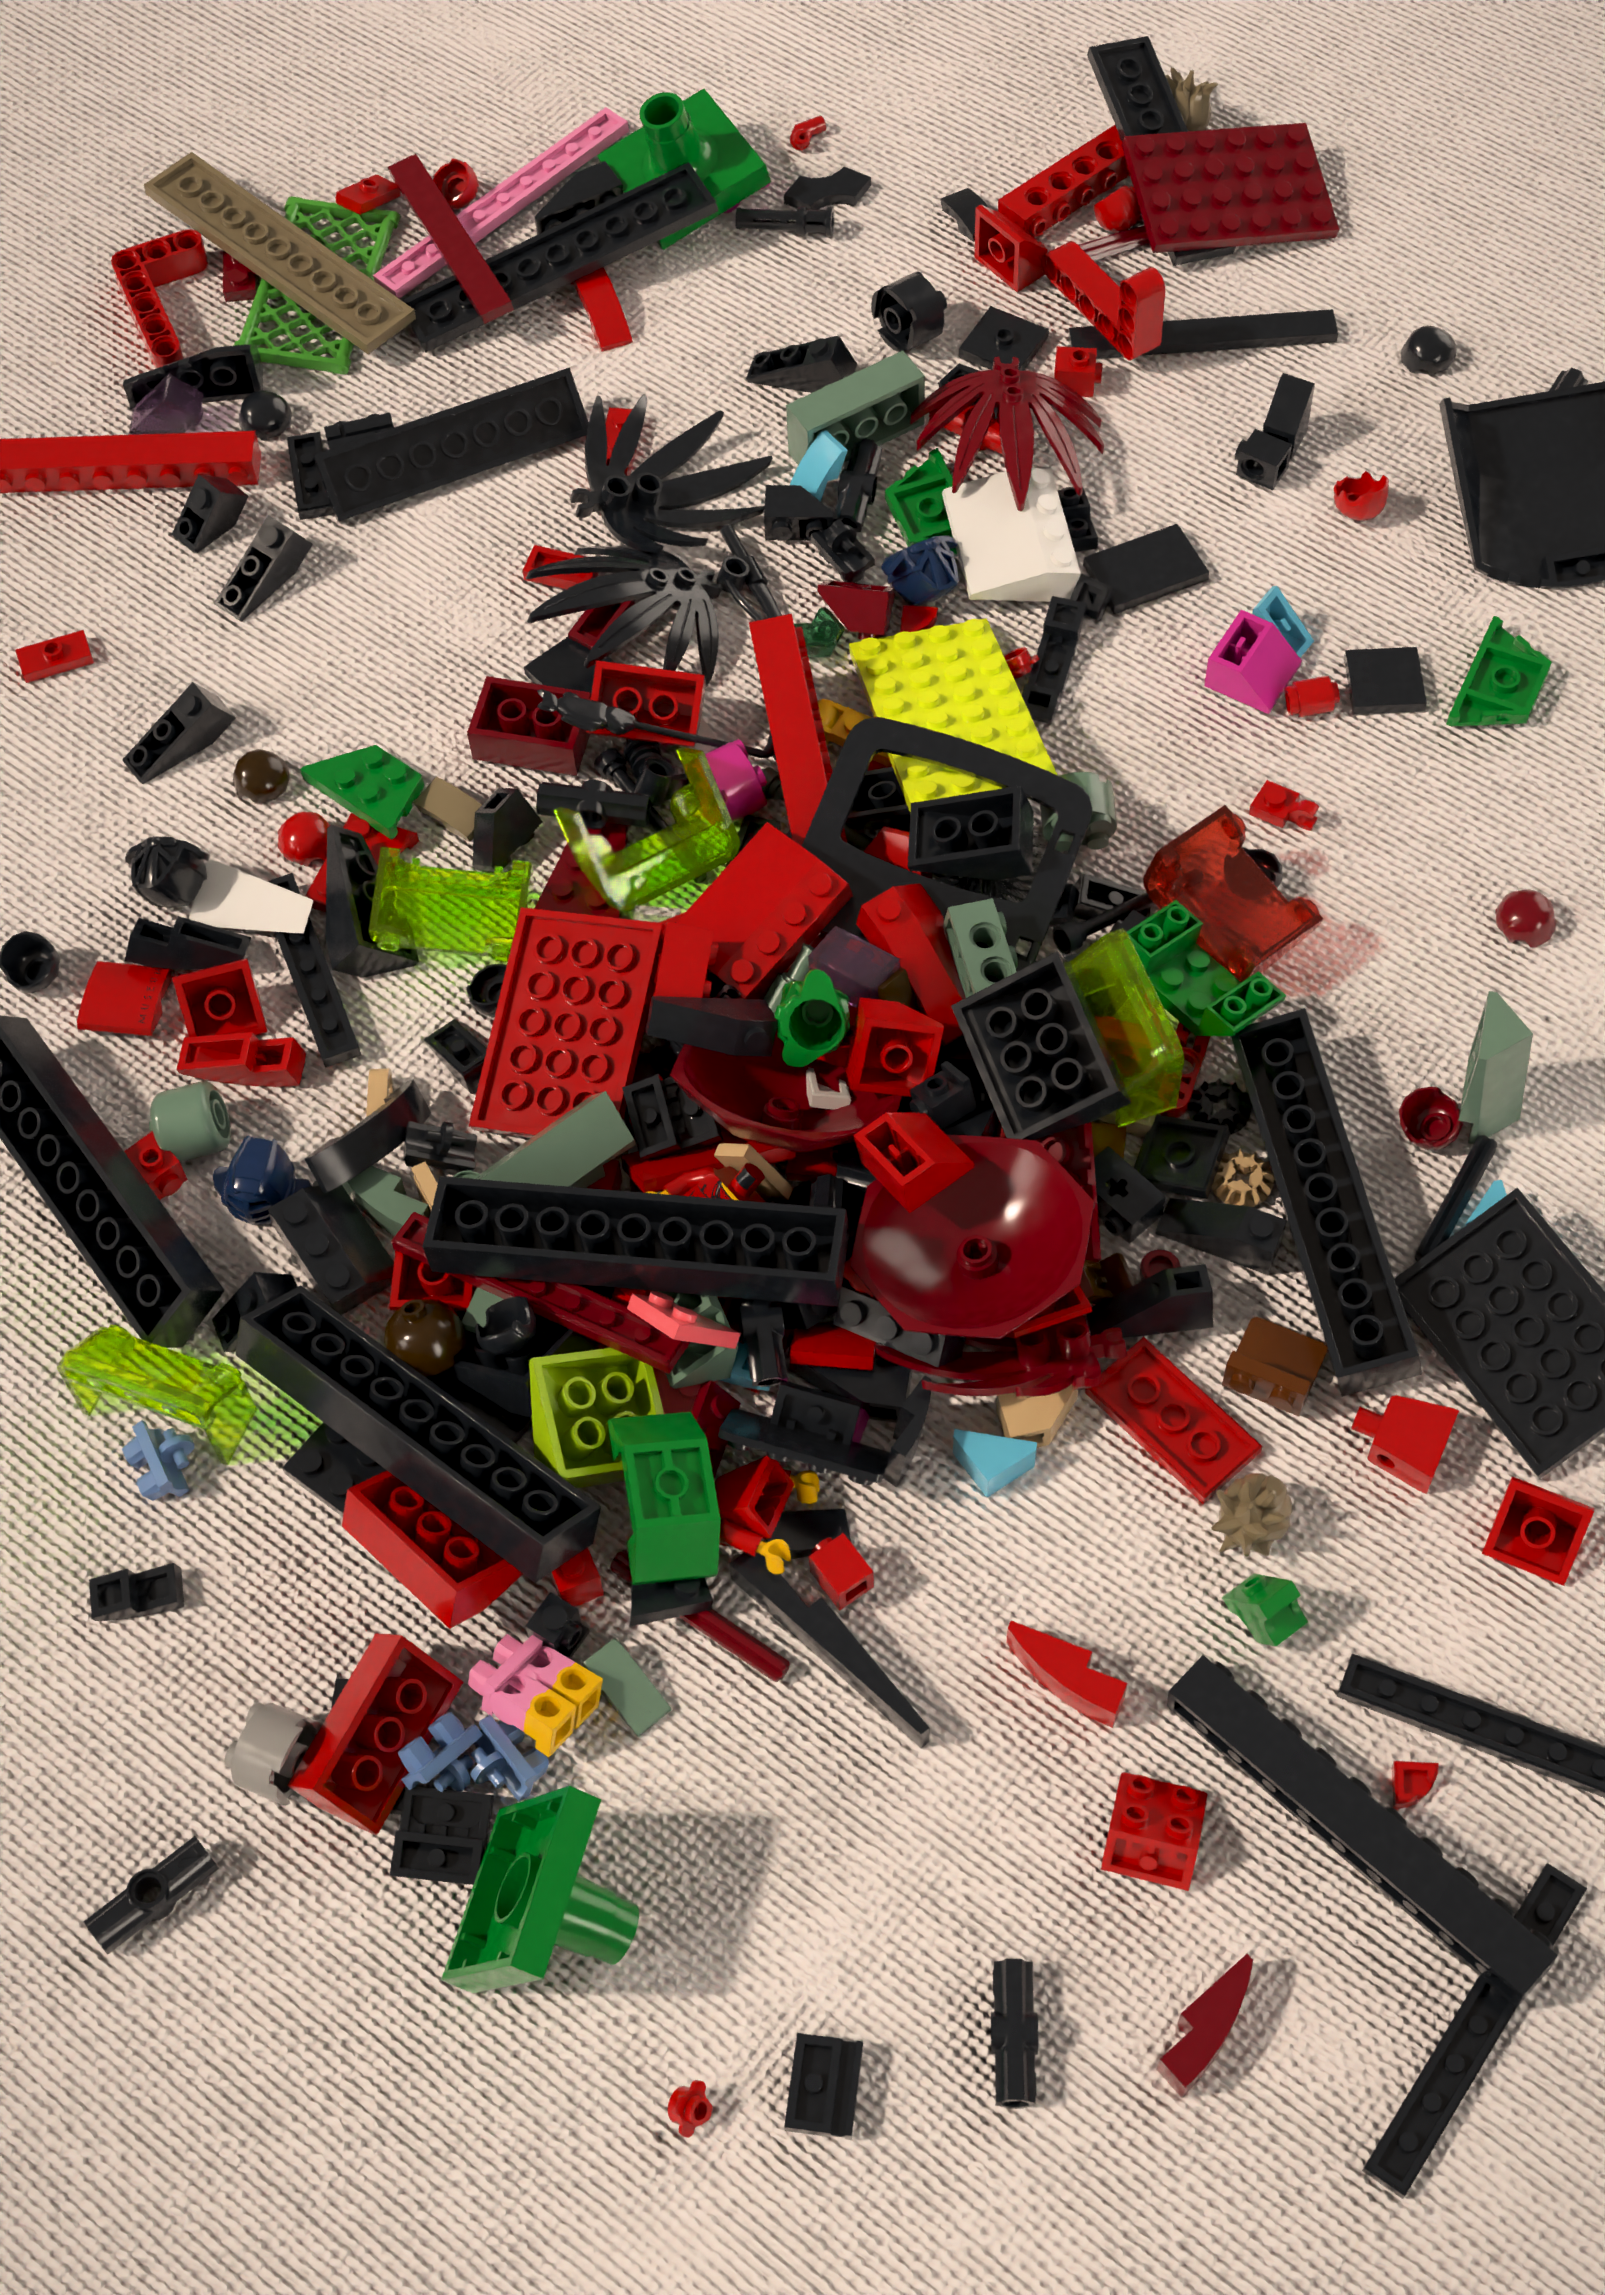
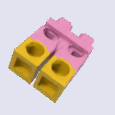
(536, 1690)

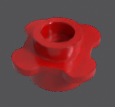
(1020, 662)
(689, 2107)

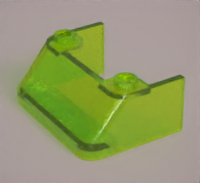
(661, 862)
(1131, 1025)
(160, 1381)

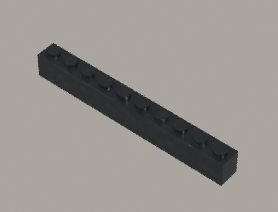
(1363, 1831)

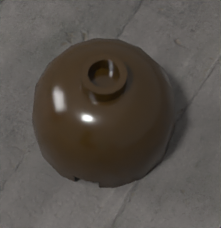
(426, 1335)

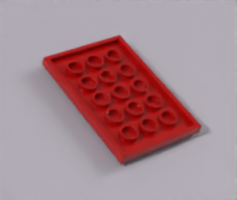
(566, 1018)

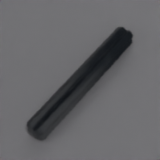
(1458, 1195)

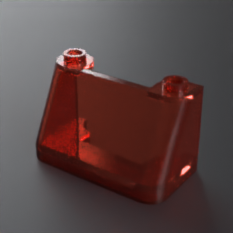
(1241, 910)

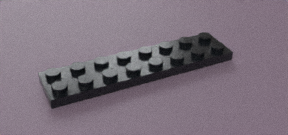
(1141, 104)
(452, 444)

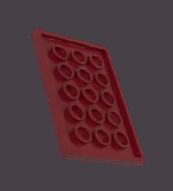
(1229, 187)

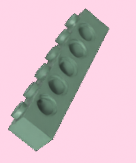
(979, 923)

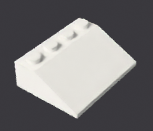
(1010, 550)

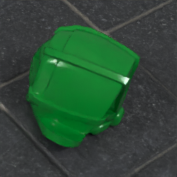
(811, 1018)

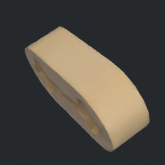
(379, 1087)

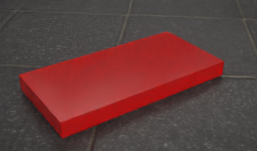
(655, 1173)
(1174, 1420)

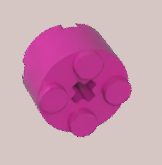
(737, 779)

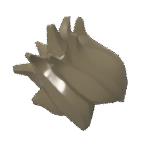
(1191, 99)
(1253, 1513)

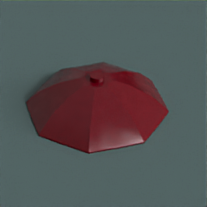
(769, 1101)
(982, 1248)

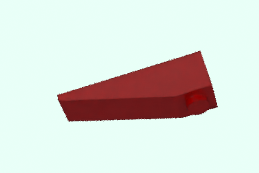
(911, 928)

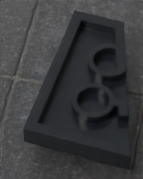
(668, 1600)

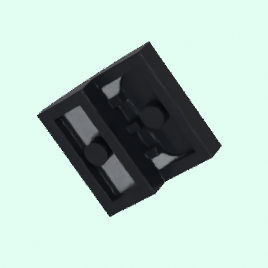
(667, 1119)
(907, 1433)
(441, 1835)

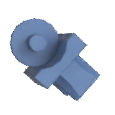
(165, 1456)
(502, 1762)
(425, 1764)

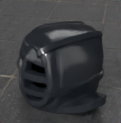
(167, 870)

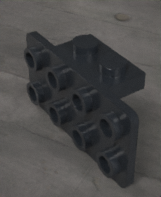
(808, 1429)

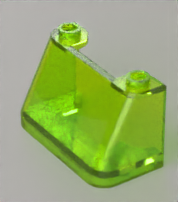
(448, 907)

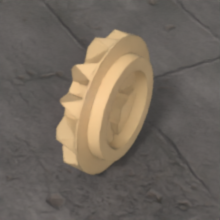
(1238, 1191)

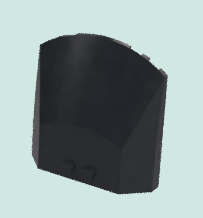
(1532, 485)

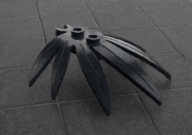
(641, 500)
(654, 584)

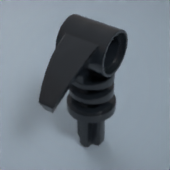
(653, 773)

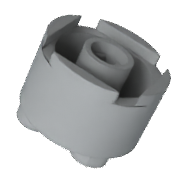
(270, 1750)

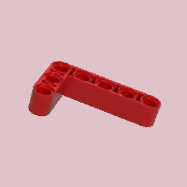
(153, 265)
(1124, 314)

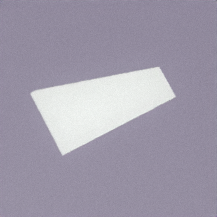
(247, 902)

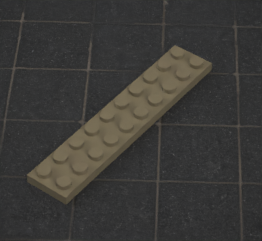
(280, 253)

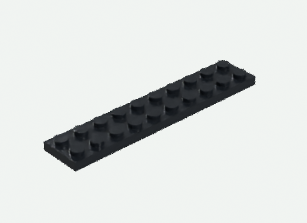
(568, 252)

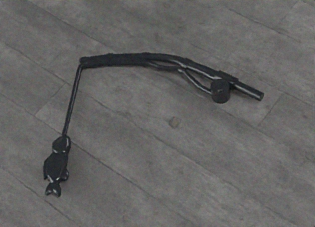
(596, 715)

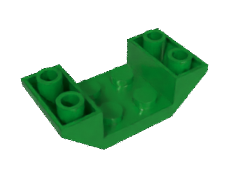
(1192, 981)
(668, 1497)

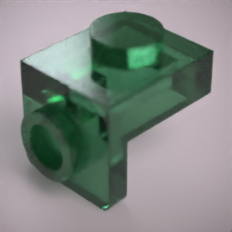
(822, 634)

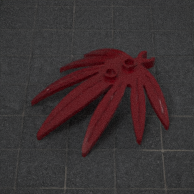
(1014, 395)
(1027, 1365)

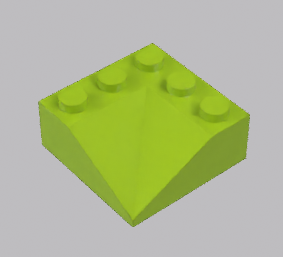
(571, 1408)

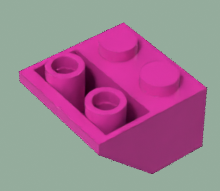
(1252, 663)

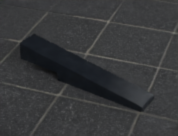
(829, 1640)

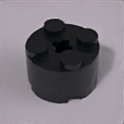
(909, 312)

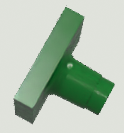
(691, 133)
(534, 1899)

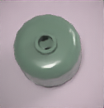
(190, 1121)

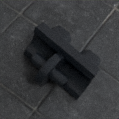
(843, 551)
(439, 1147)

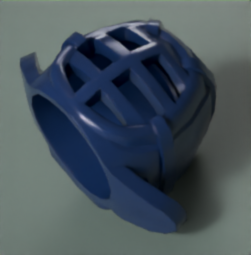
(923, 570)
(256, 1174)

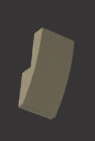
(450, 807)

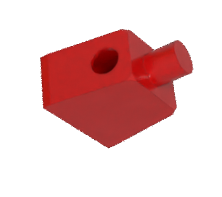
(1407, 1438)

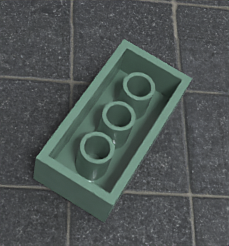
(864, 405)

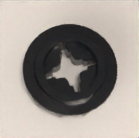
(1237, 1108)

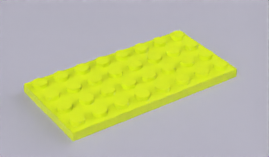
(954, 685)

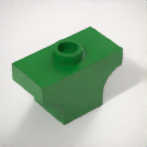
(1267, 1608)

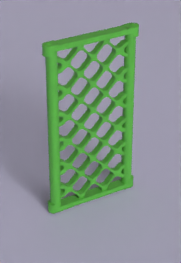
(261, 312)

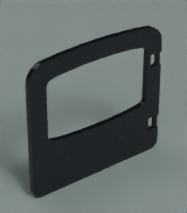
(872, 876)

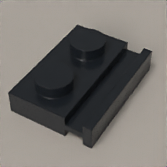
(823, 2086)

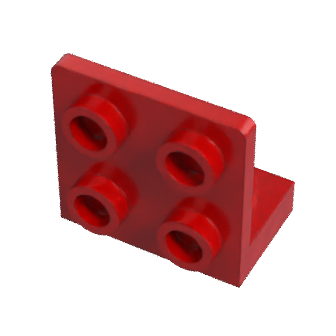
(1154, 1831)

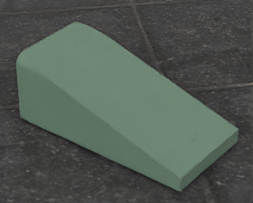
(627, 1687)

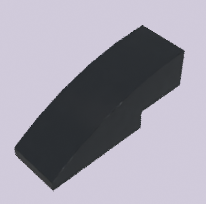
(185, 945)

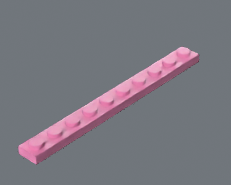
(508, 198)

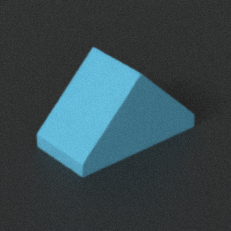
(1277, 610)
(993, 1459)

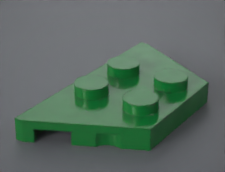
(918, 500)
(1500, 681)
(368, 785)

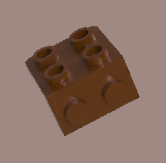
(1275, 1365)

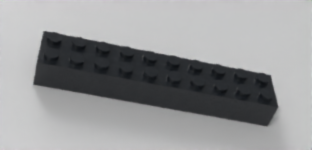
(99, 1193)
(1325, 1204)
(638, 1240)
(418, 1433)

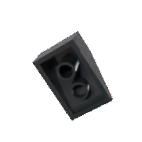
(973, 835)

